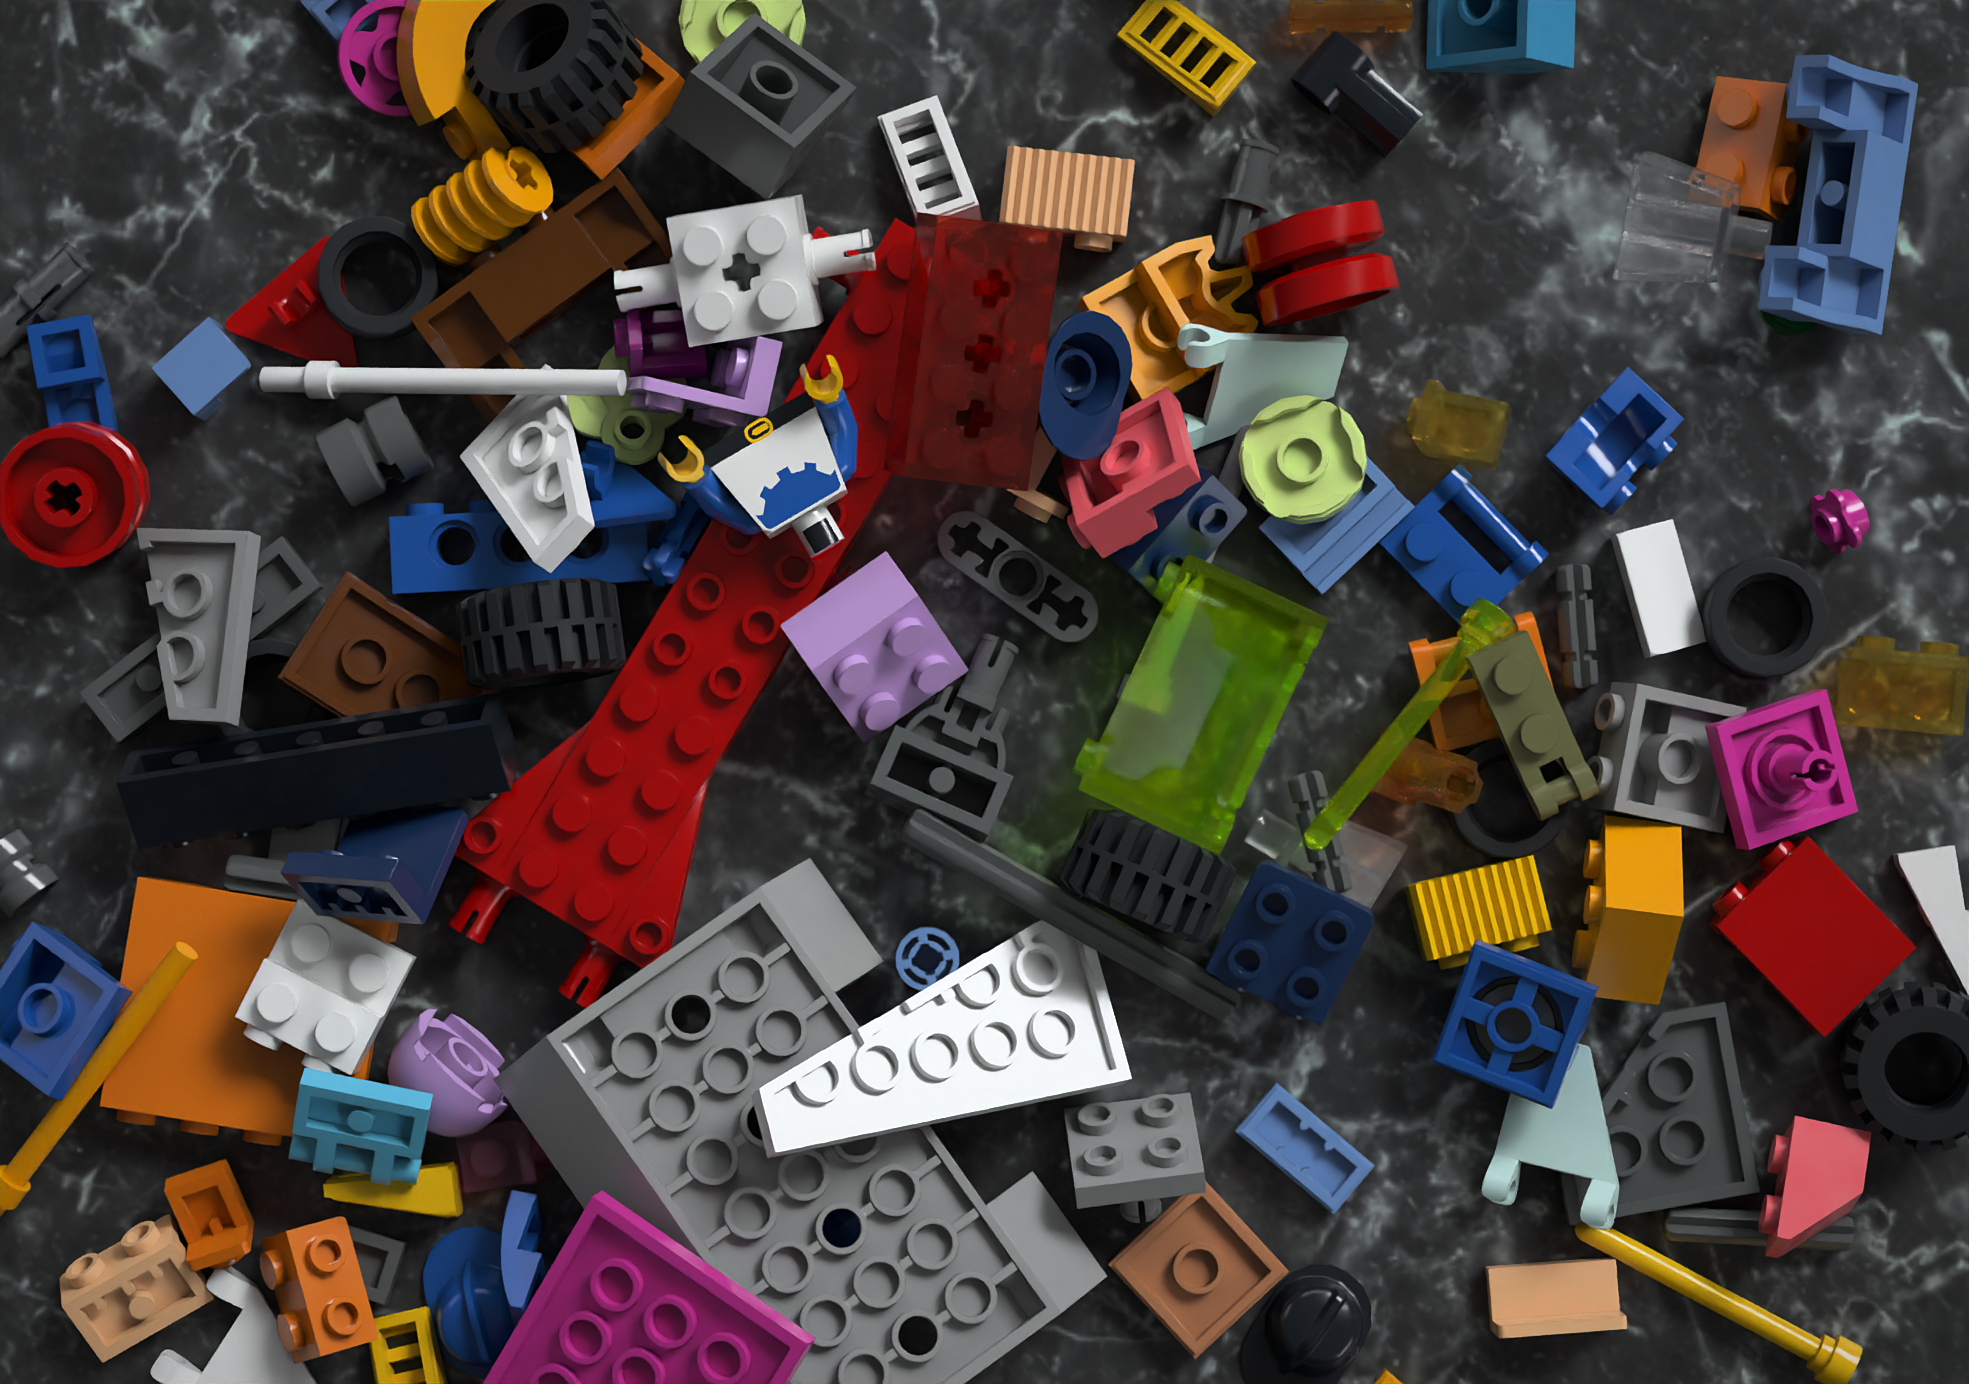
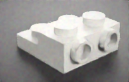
(324, 991)

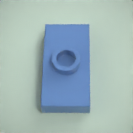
(1304, 1148)

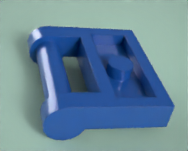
(1445, 562)

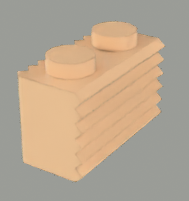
(1068, 194)

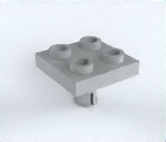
(1134, 1153)

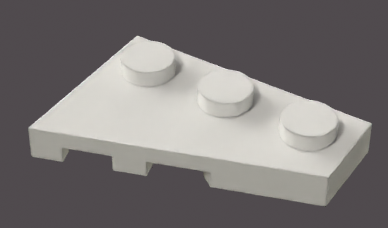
(535, 476)

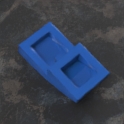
(71, 371)
(520, 1263)

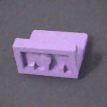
(743, 380)

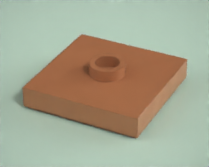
(1198, 1268)

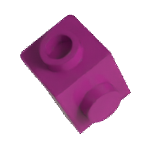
(657, 345)

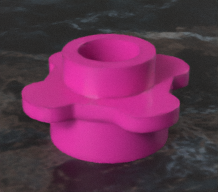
(1839, 519)

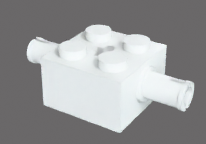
(719, 305)

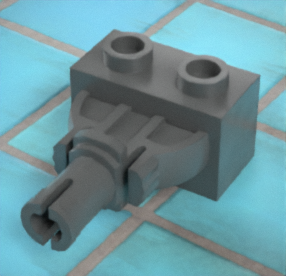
(949, 757)

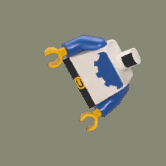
(780, 466)

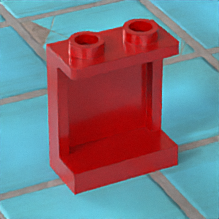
(1810, 933)

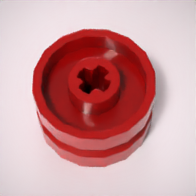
(1318, 253)
(35, 501)

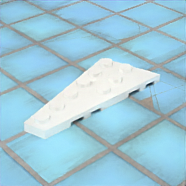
(984, 1039)

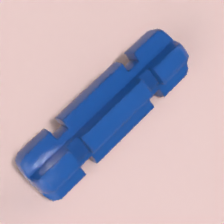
(676, 542)

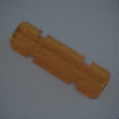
(1349, 16)

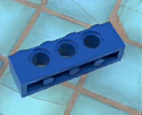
(422, 570)

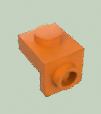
(211, 1215)

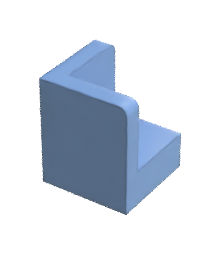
(202, 368)

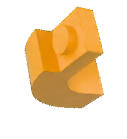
(434, 76)

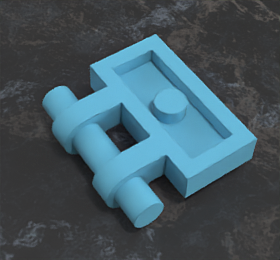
(360, 1127)

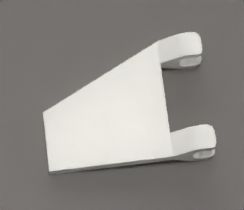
(250, 1349)

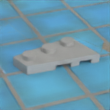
(204, 615)

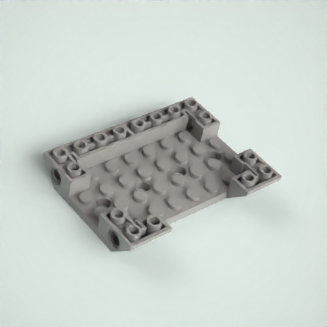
(665, 1132)

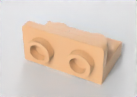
(132, 1288)

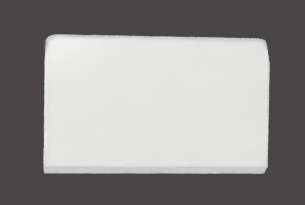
(1658, 588)

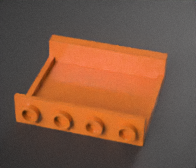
(193, 1050)

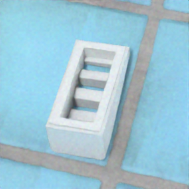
(950, 198)

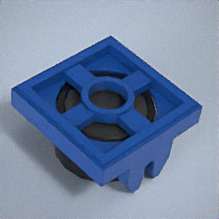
(1516, 1021)

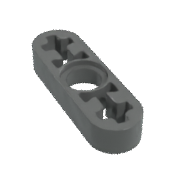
(970, 561)

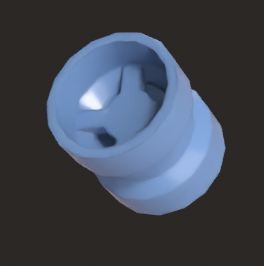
(925, 950)

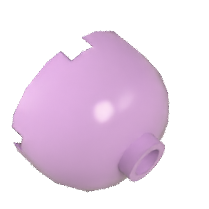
(455, 1067)

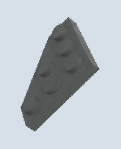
(1675, 1118)

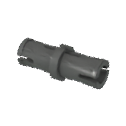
(40, 295)

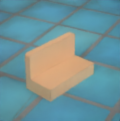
(1554, 1297)

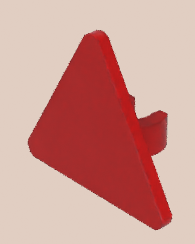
(293, 316)

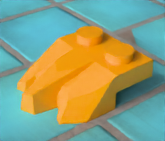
(1160, 299)

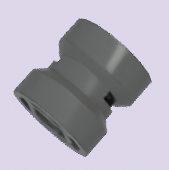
(20, 879)

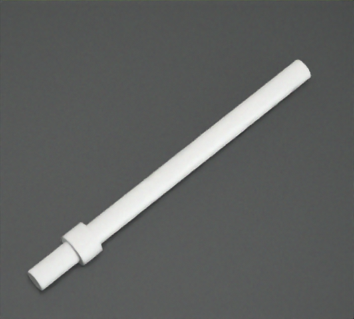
(329, 380)

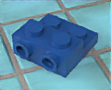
(54, 1008)

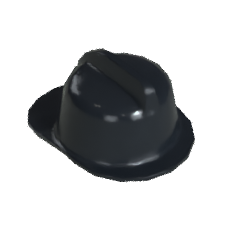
(1308, 1329)

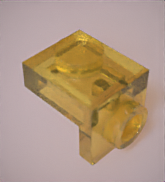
(1458, 426)

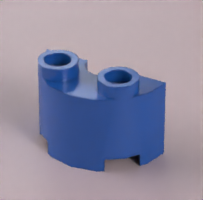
(1613, 439)

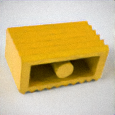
(1483, 903)

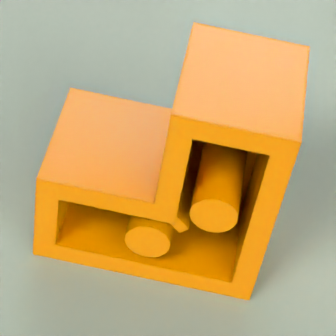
(1631, 909)

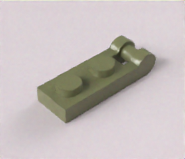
(1531, 722)

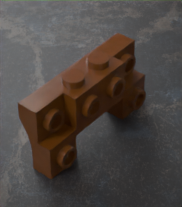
(541, 278)

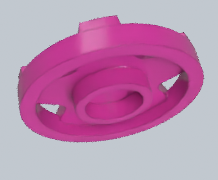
(376, 54)

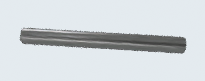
(1068, 913)

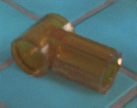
(1430, 778)

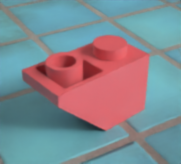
(1817, 1181)

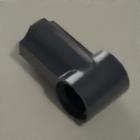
(1342, 83)

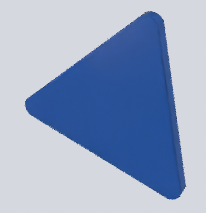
(618, 491)

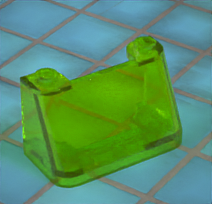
(1200, 703)

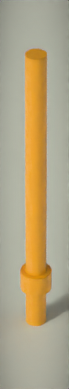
(16, 1175)

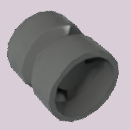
(374, 450)

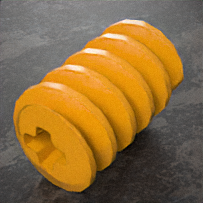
(482, 204)

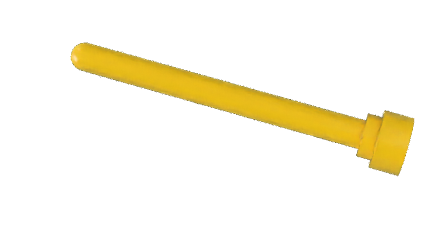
(1828, 1357)

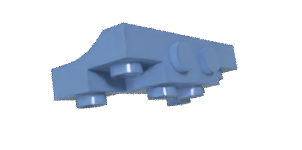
(1850, 196)

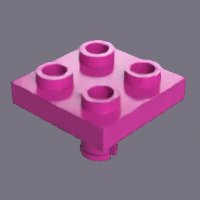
(1781, 769)

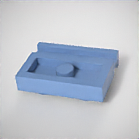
(1331, 547)

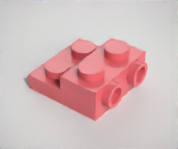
(1140, 469)

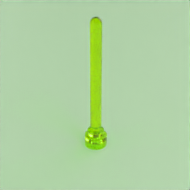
(1481, 626)

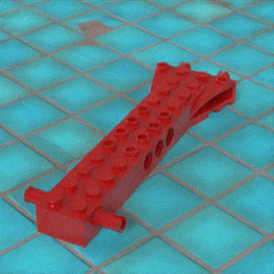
(618, 807)

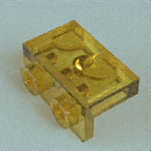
(1901, 688)

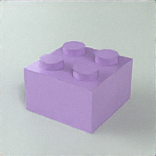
(874, 647)

